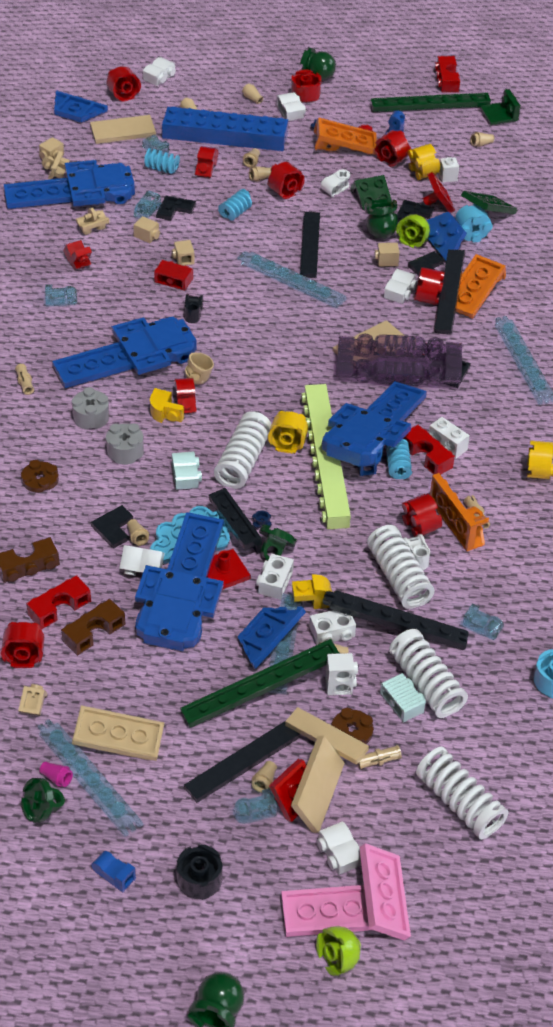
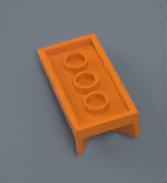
(343, 135)
(477, 284)
(458, 518)

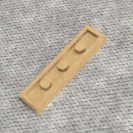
(312, 727)

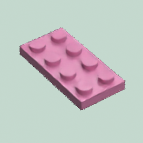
(384, 892)
(319, 908)

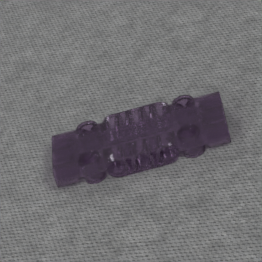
(399, 360)

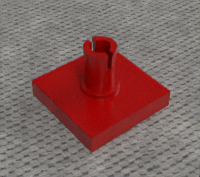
(439, 193)
(228, 568)
(285, 788)

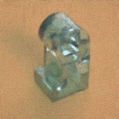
(154, 143)
(146, 206)
(60, 296)
(482, 623)
(256, 808)

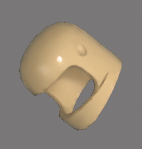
(199, 367)

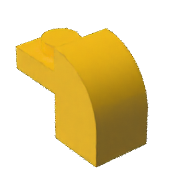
(162, 407)
(312, 590)

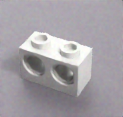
(450, 436)
(275, 576)
(332, 626)
(341, 674)

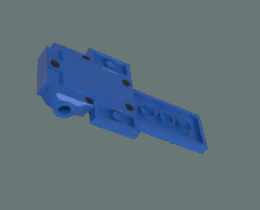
(84, 185)
(139, 347)
(362, 433)
(182, 592)

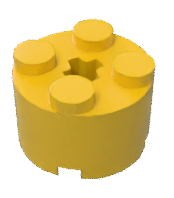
(423, 161)
(288, 431)
(540, 460)

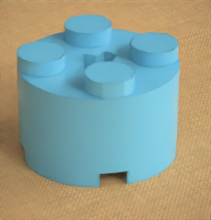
(474, 222)
(544, 673)

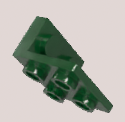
(502, 112)
(371, 189)

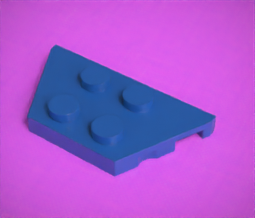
(77, 108)
(445, 233)
(267, 631)

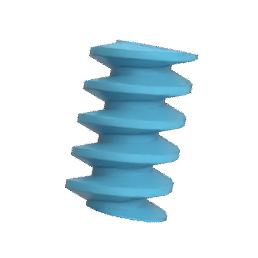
(161, 161)
(235, 205)
(399, 460)

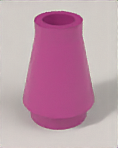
(58, 774)

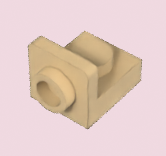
(32, 699)

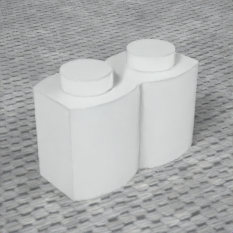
(158, 71)
(290, 106)
(400, 286)
(135, 559)
(339, 847)

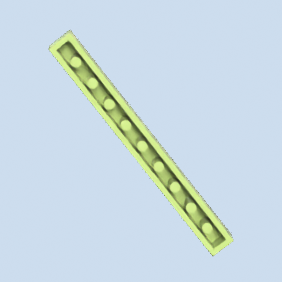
(329, 470)

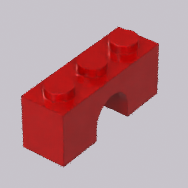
(446, 74)
(437, 458)
(70, 592)

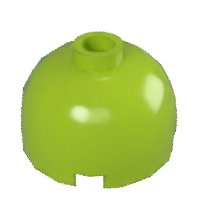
(413, 230)
(340, 945)

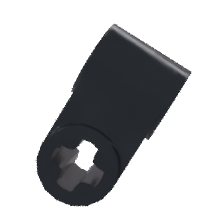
(193, 308)

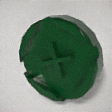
(277, 539)
(39, 800)

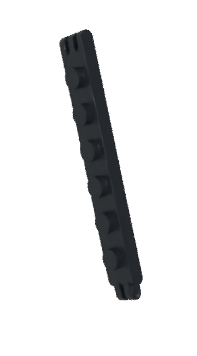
(396, 619)

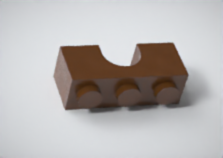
(44, 557)
(105, 616)

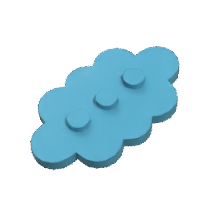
(168, 532)

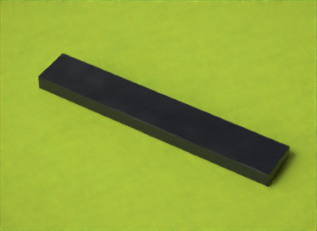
(310, 244)
(449, 292)
(240, 762)

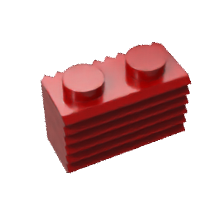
(173, 275)

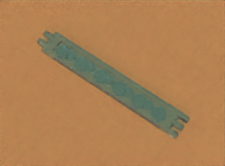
(292, 279)
(524, 360)
(89, 778)

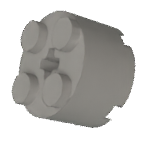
(90, 409)
(124, 443)

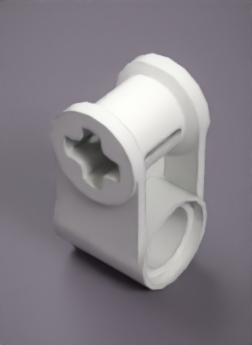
(336, 182)
(419, 549)

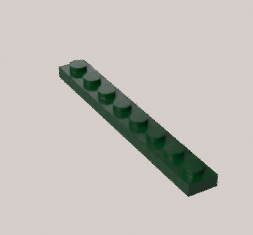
(429, 102)
(258, 684)

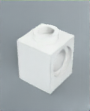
(449, 169)

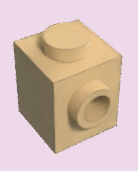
(50, 148)
(146, 229)
(183, 252)
(387, 254)

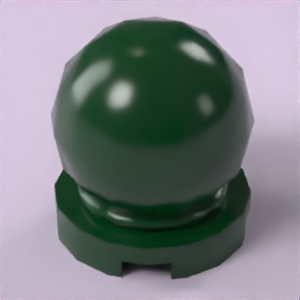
(319, 62)
(381, 219)
(217, 1001)

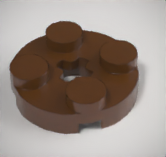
(36, 467)
(357, 718)

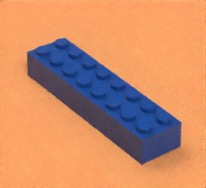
(225, 128)

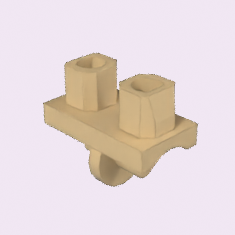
(57, 166)
(92, 220)

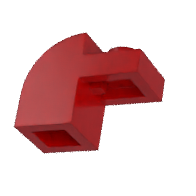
(207, 160)
(77, 254)
(186, 394)

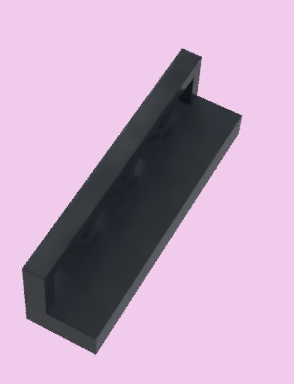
(236, 520)

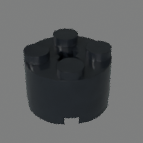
(199, 871)

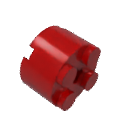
(123, 83)
(306, 85)
(392, 148)
(285, 179)
(429, 286)
(421, 515)
(22, 644)

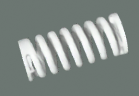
(236, 458)
(402, 566)
(420, 678)
(463, 790)

